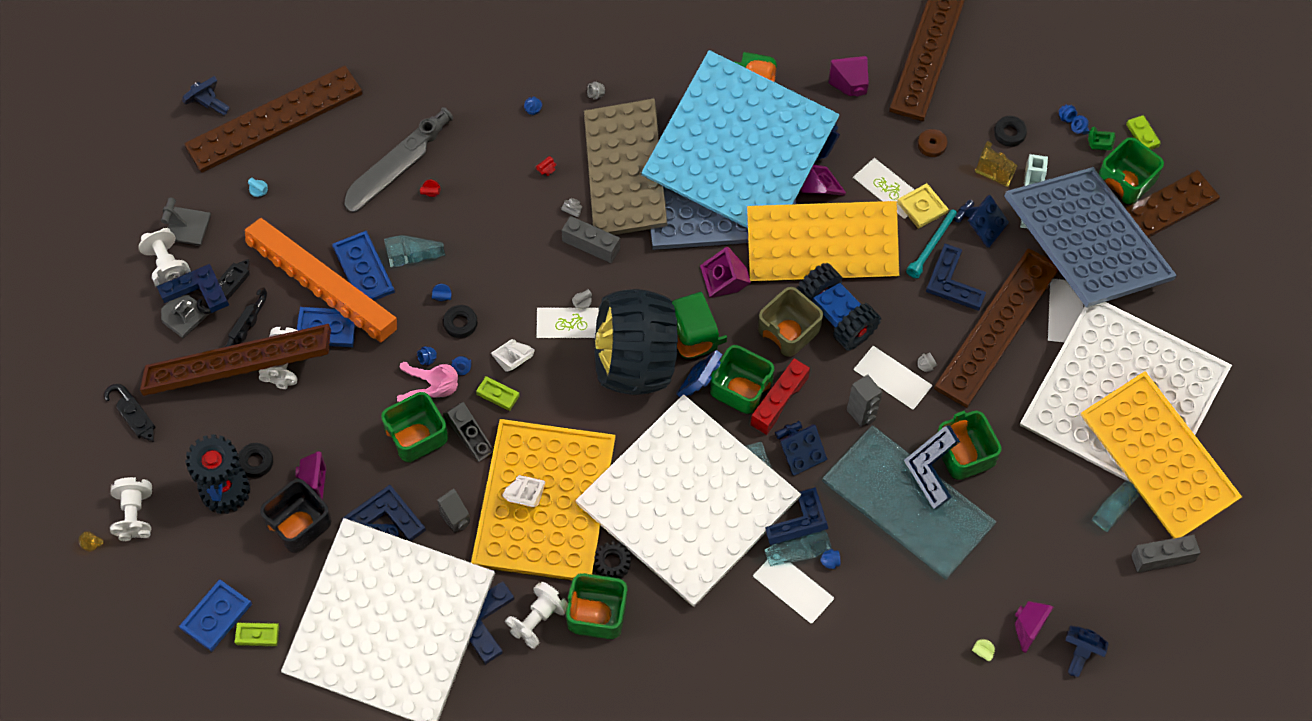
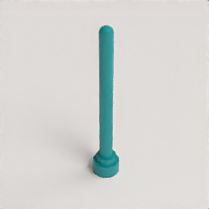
(915, 269)

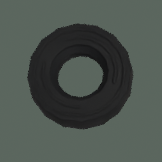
(1010, 141)
(460, 332)
(264, 467)

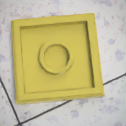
(922, 206)

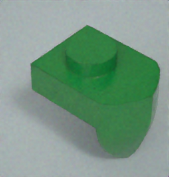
(1101, 140)

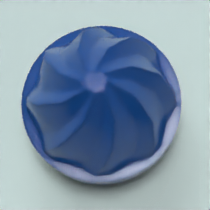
(532, 105)
(1067, 113)
(426, 355)
(831, 559)

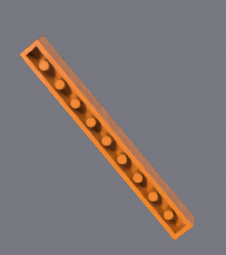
(321, 280)

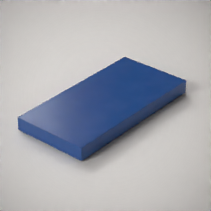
(363, 266)

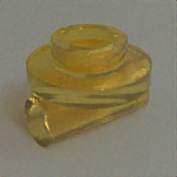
(89, 541)

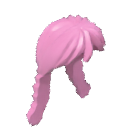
(442, 380)

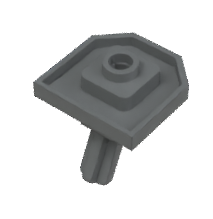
(182, 315)

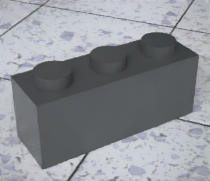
(591, 239)
(864, 401)
(1165, 553)

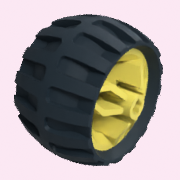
(635, 341)

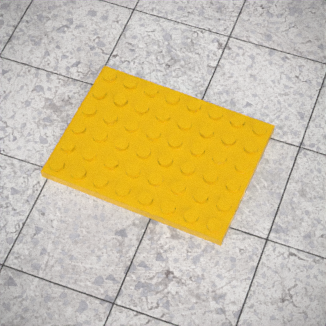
(557, 534)

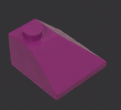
(850, 75)
(822, 181)
(724, 274)
(313, 472)
(1030, 621)

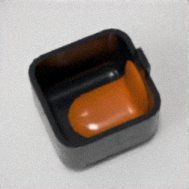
(296, 515)

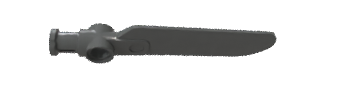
(395, 162)

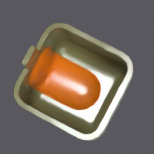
(790, 321)

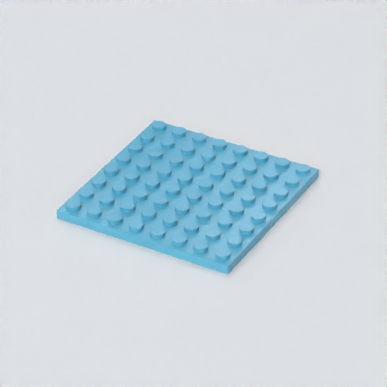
(739, 141)

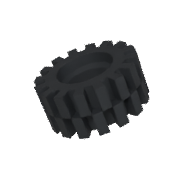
(612, 549)

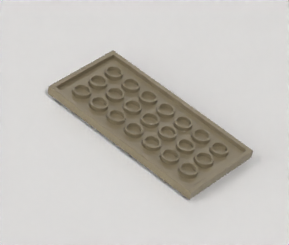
(617, 150)

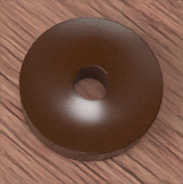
(929, 149)

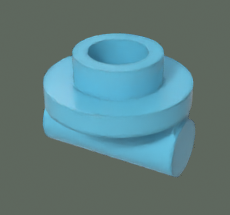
(257, 187)

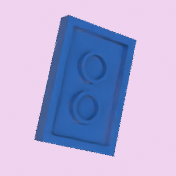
(341, 328)
(700, 374)
(215, 615)

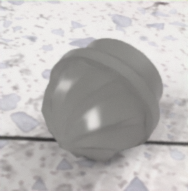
(595, 90)
(926, 362)

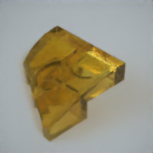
(996, 166)

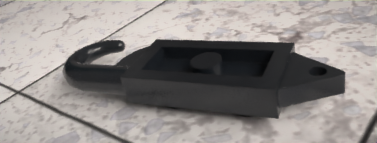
(230, 281)
(246, 320)
(132, 412)

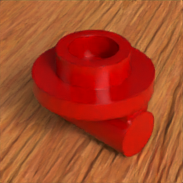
(546, 166)
(430, 188)

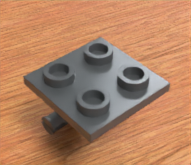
(186, 224)

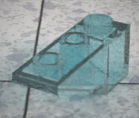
(409, 249)
(1116, 506)
(798, 548)

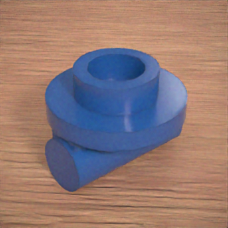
(1080, 125)
(441, 292)
(461, 365)

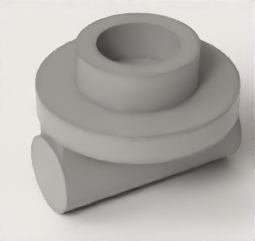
(572, 207)
(582, 300)

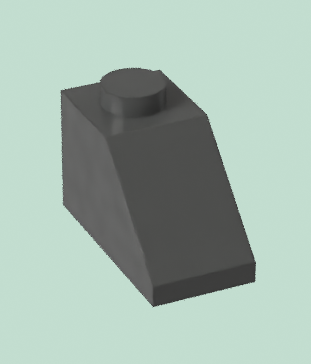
(453, 511)

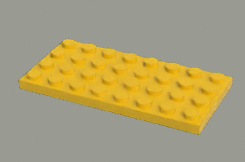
(796, 238)
(1160, 456)

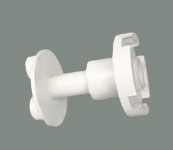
(167, 267)
(279, 374)
(131, 496)
(541, 609)

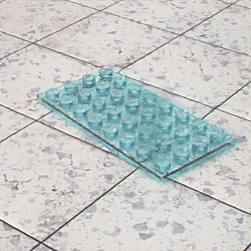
(885, 491)

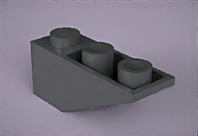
(468, 431)

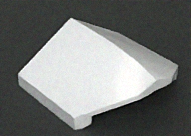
(512, 354)
(525, 491)

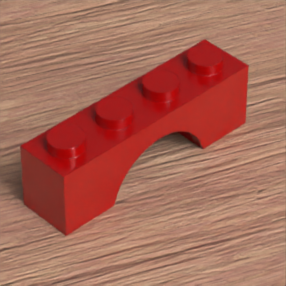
(774, 402)

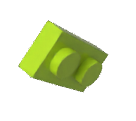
(1143, 132)
(497, 393)
(257, 634)

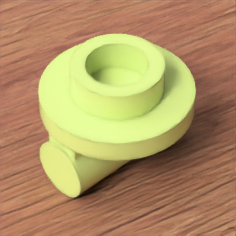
(984, 649)

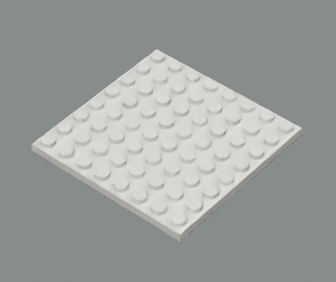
(1104, 354)
(688, 499)
(388, 622)

